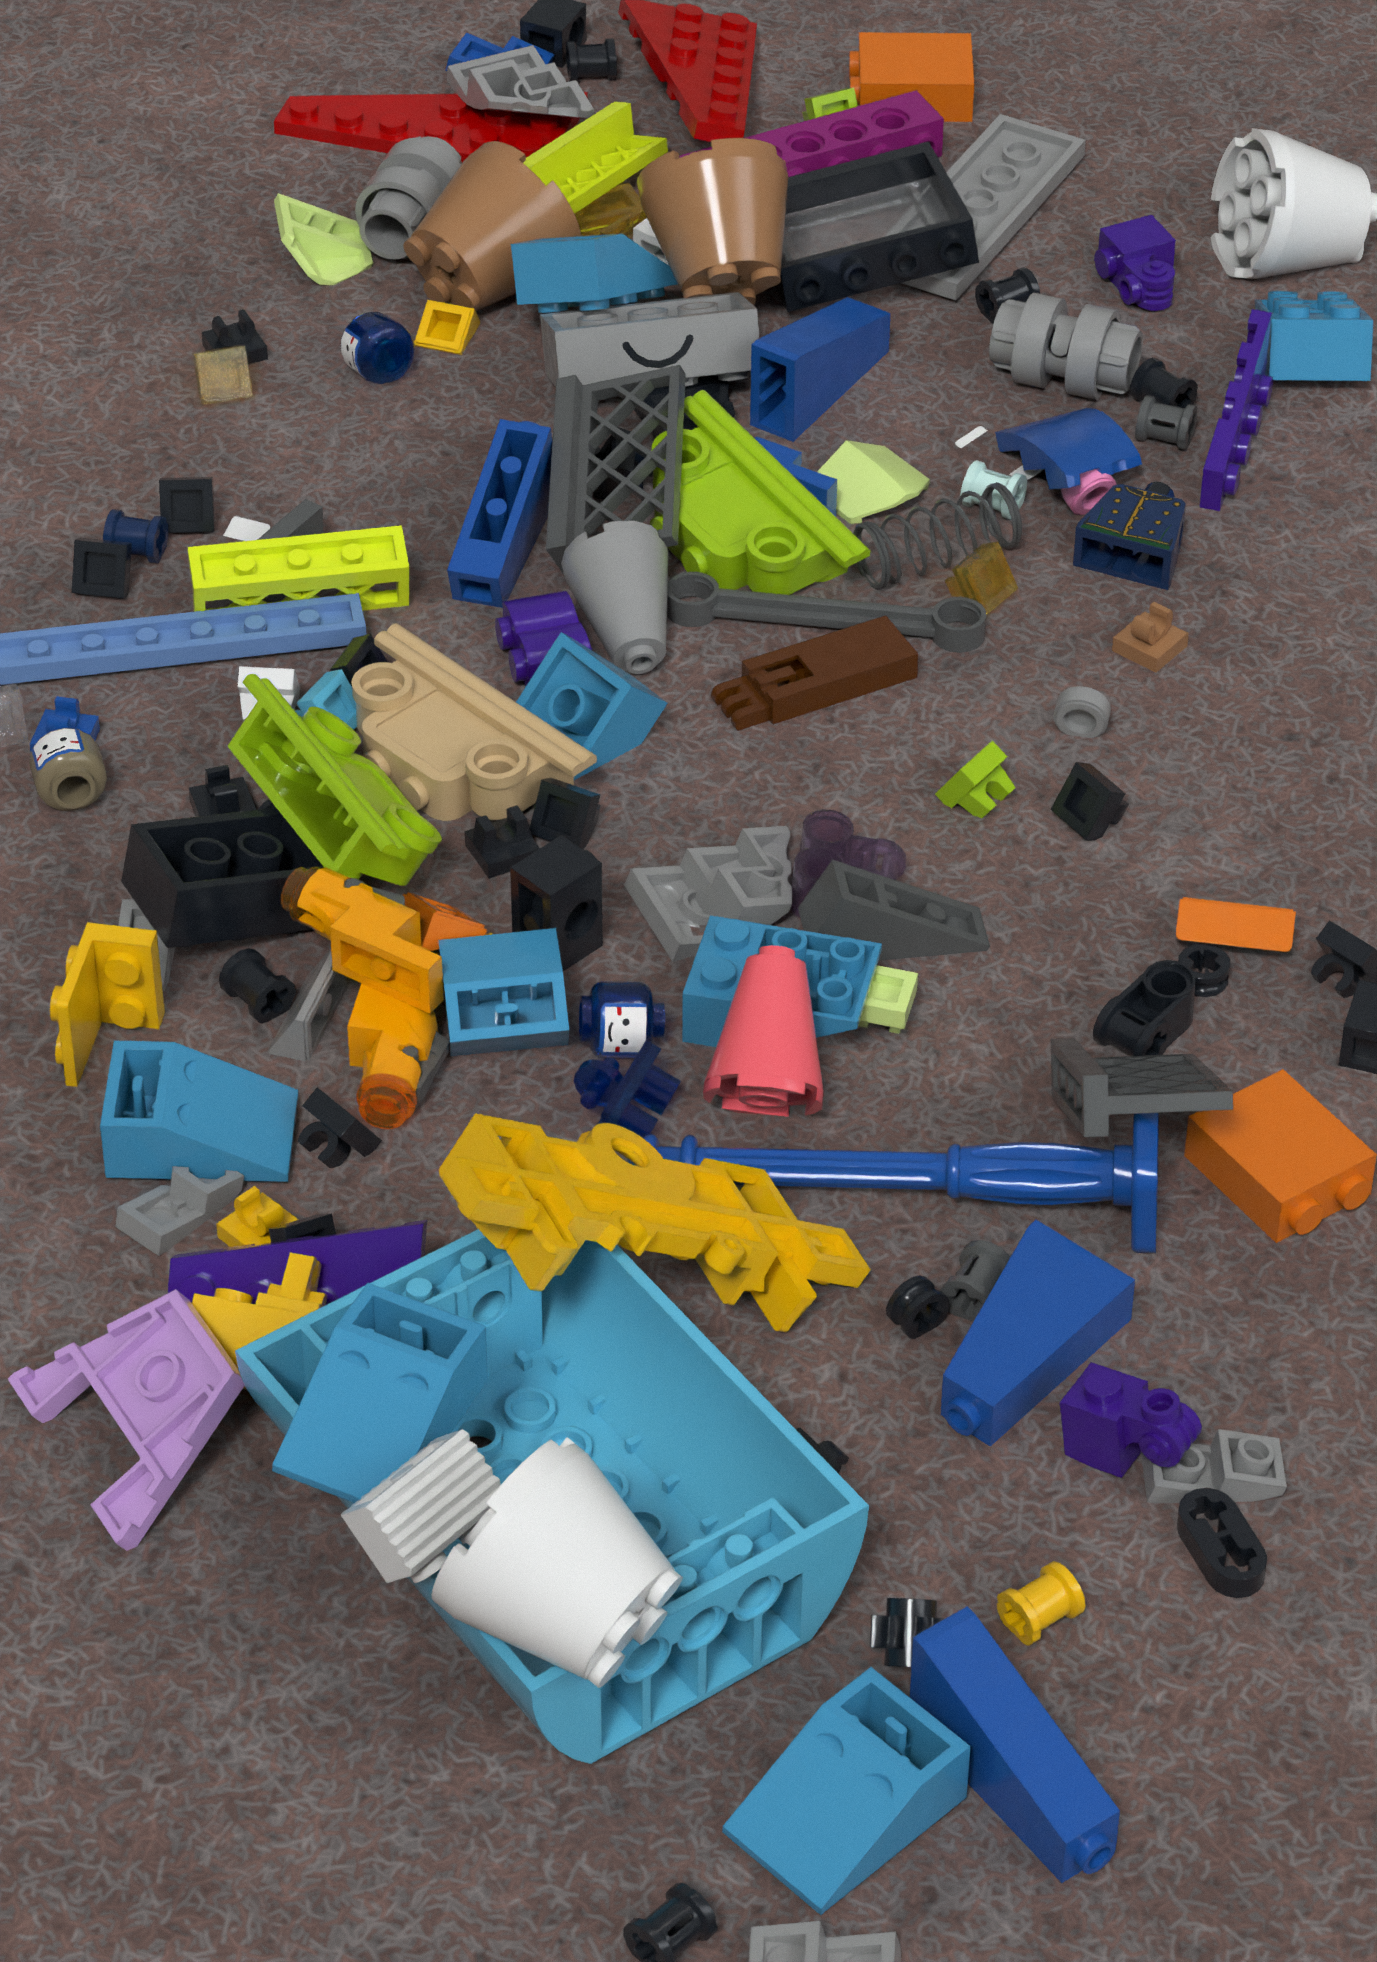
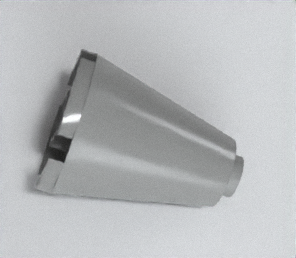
(623, 591)

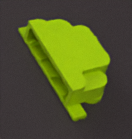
(747, 513)
(328, 793)

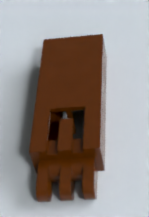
(817, 674)

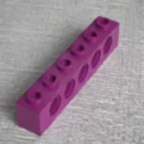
(856, 133)

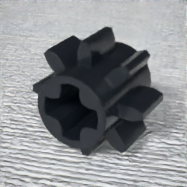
(902, 1622)

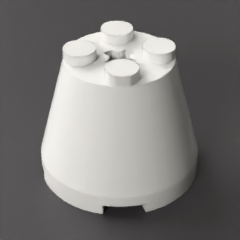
(1288, 207)
(559, 1567)

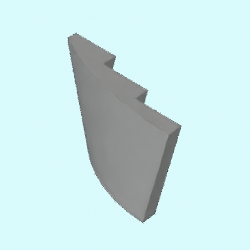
(518, 84)
(719, 881)

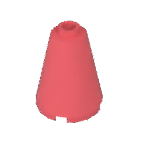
(768, 1040)

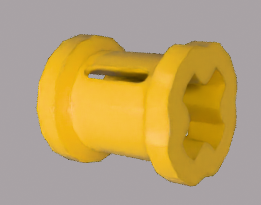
(1041, 1602)

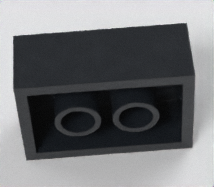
(215, 875)

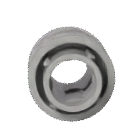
(404, 192)
(1087, 350)

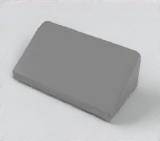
(310, 1012)

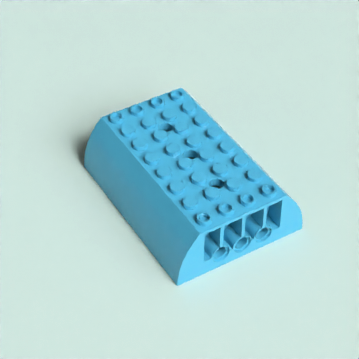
(677, 1433)

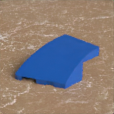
(1071, 446)

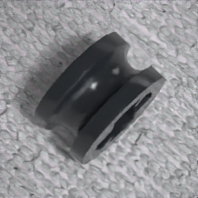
(1211, 958)
(917, 1306)

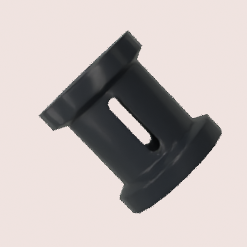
(591, 60)
(992, 294)
(1167, 388)
(256, 985)
(675, 1912)

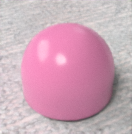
(1092, 489)

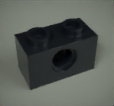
(561, 891)

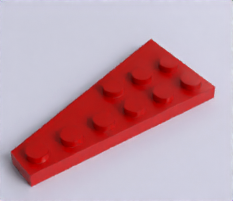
(701, 59)
(384, 120)

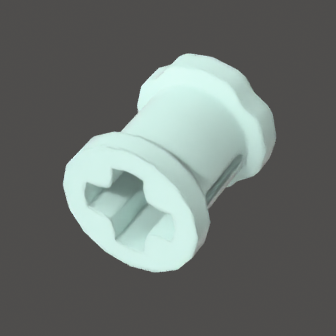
(979, 477)

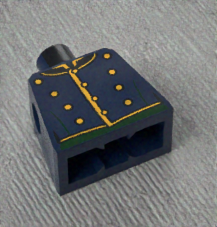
(1133, 534)

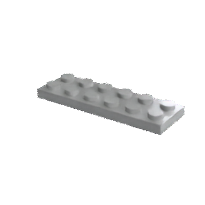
(1002, 185)

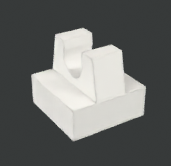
(283, 679)

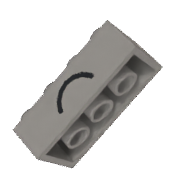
(697, 333)

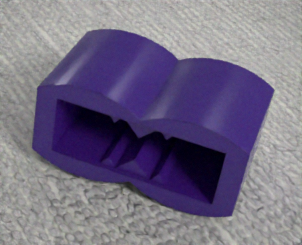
(532, 627)

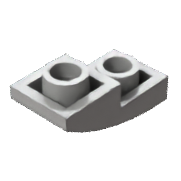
(1235, 1463)

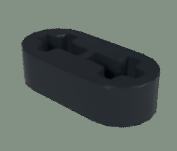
(1232, 1536)

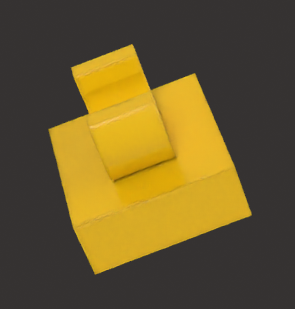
(252, 1219)

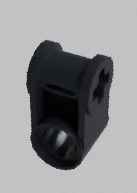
(1149, 1011)

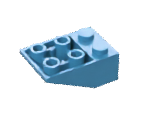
(586, 272)
(1317, 337)
(836, 966)
(193, 1112)
(382, 1392)
(851, 1791)

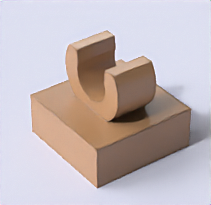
(1151, 639)

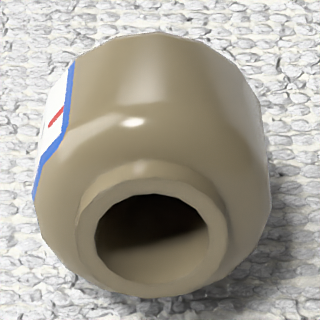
(68, 769)

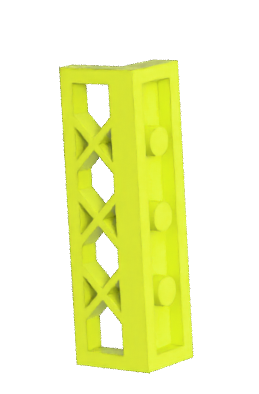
(595, 155)
(302, 568)

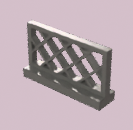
(574, 456)
(1104, 1086)

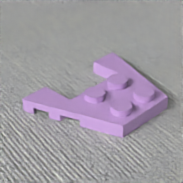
(163, 1387)

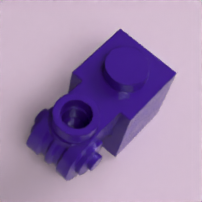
(1138, 262)
(1116, 1417)

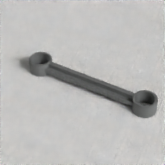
(824, 611)

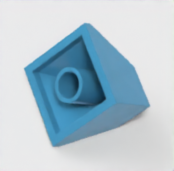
(591, 701)

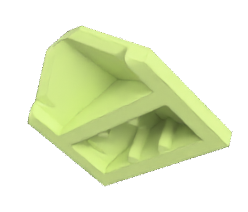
(321, 241)
(871, 480)

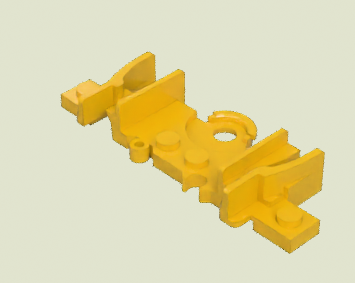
(552, 1194)

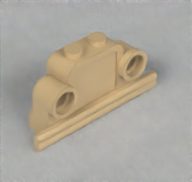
(454, 737)

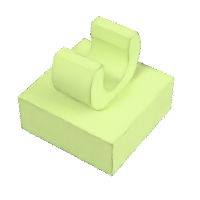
(889, 998)

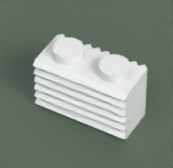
(423, 1508)

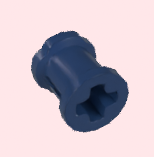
(147, 536)

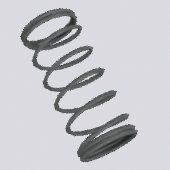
(985, 511)

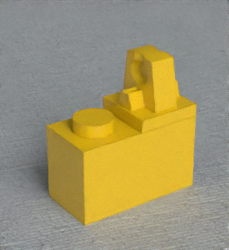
(240, 1322)

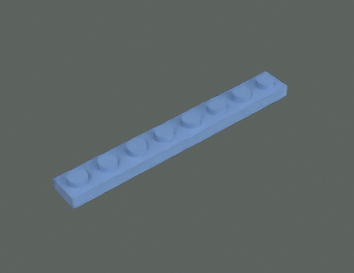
(180, 638)

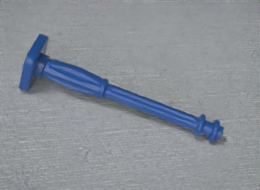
(989, 1172)

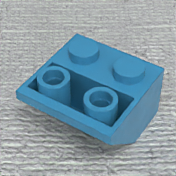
(504, 992)

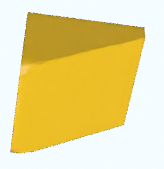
(446, 327)

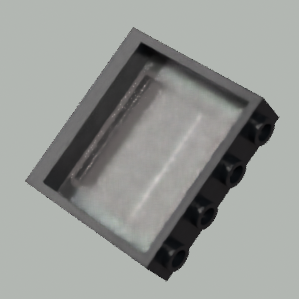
(871, 227)

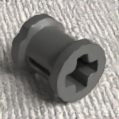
(1149, 427)
(976, 1280)

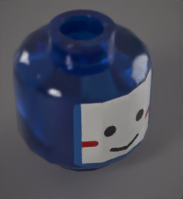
(377, 347)
(620, 1018)

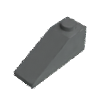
(890, 912)

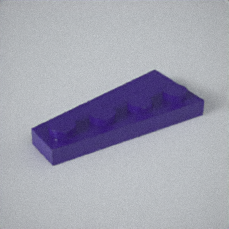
(1240, 415)
(346, 1261)

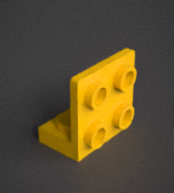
(108, 980)

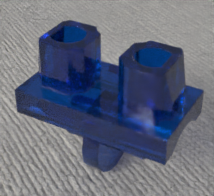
(644, 1082)

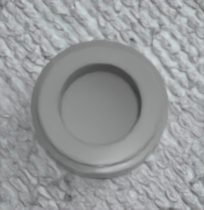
(1082, 712)

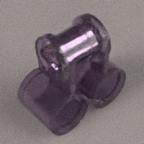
(830, 836)

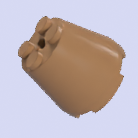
(719, 216)
(470, 228)

